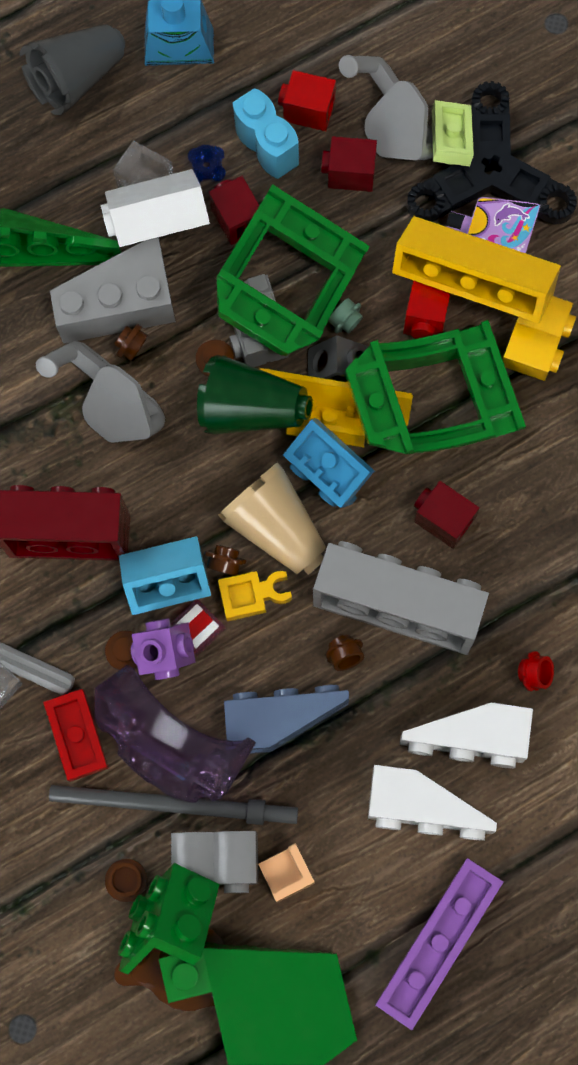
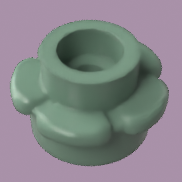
(346, 316)

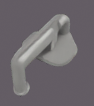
(399, 117)
(115, 401)

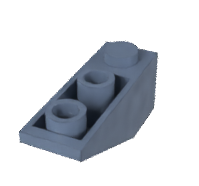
(281, 717)

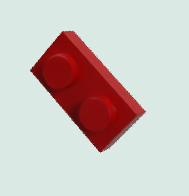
(76, 735)

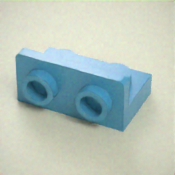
(328, 464)

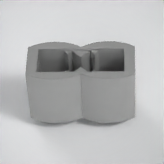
(220, 856)

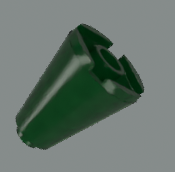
(248, 399)

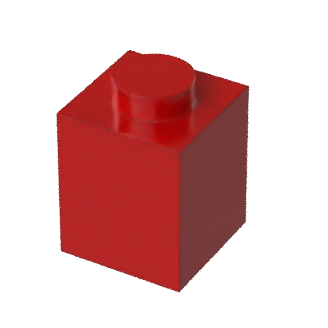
(308, 100)
(425, 311)

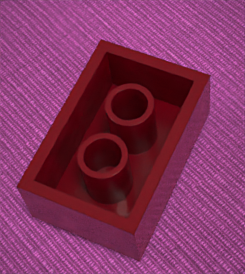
(63, 523)

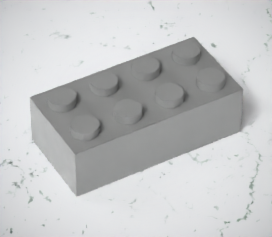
(399, 597)

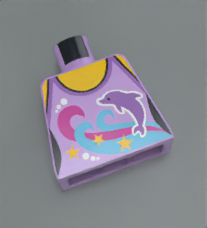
(498, 221)

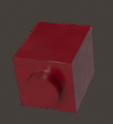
(350, 163)
(233, 206)
(445, 513)

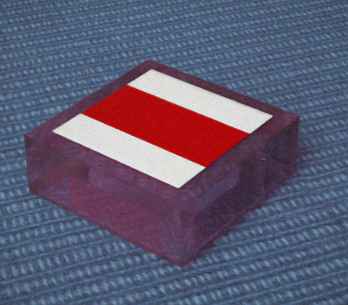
(202, 624)

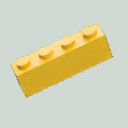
(476, 269)

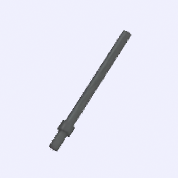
(254, 811)

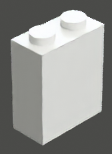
(155, 208)

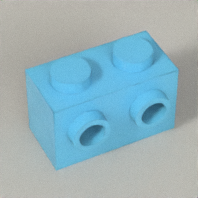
(164, 575)

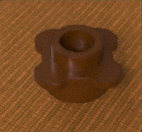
(224, 560)

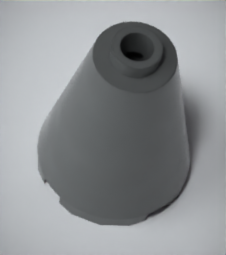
(70, 64)

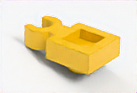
(245, 595)

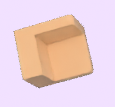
(286, 873)

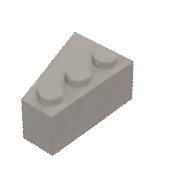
(115, 295)

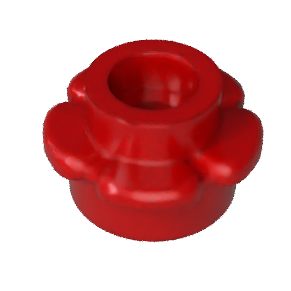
(536, 671)

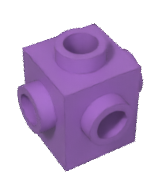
(162, 648)

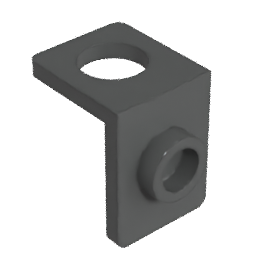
(340, 355)

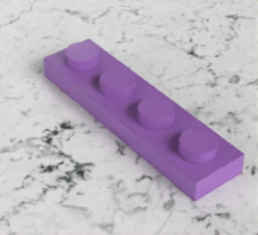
(439, 944)

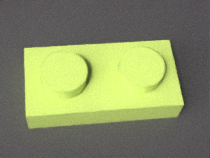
(452, 133)

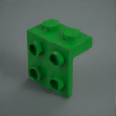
(170, 918)

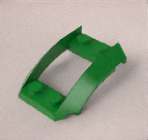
(311, 235)
(483, 373)

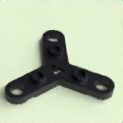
(514, 178)

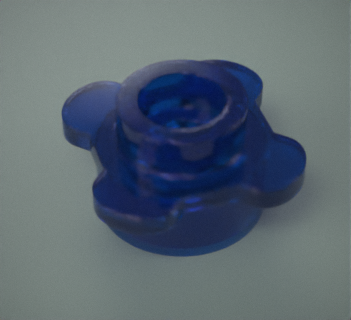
(209, 154)

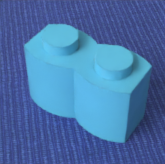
(266, 133)

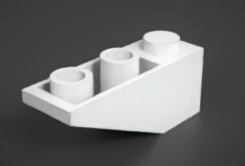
(484, 731)
(414, 799)

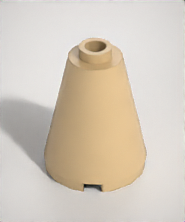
(276, 521)

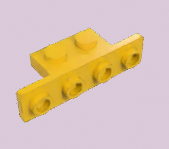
(336, 407)

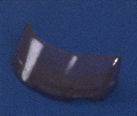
(162, 746)

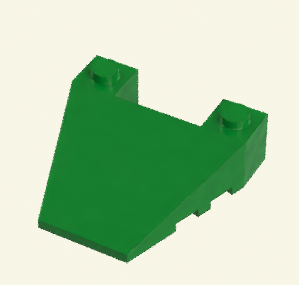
(269, 1002)

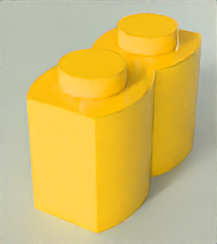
(534, 345)

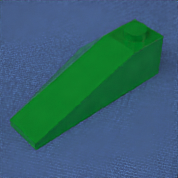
(40, 242)

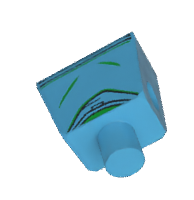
(178, 33)

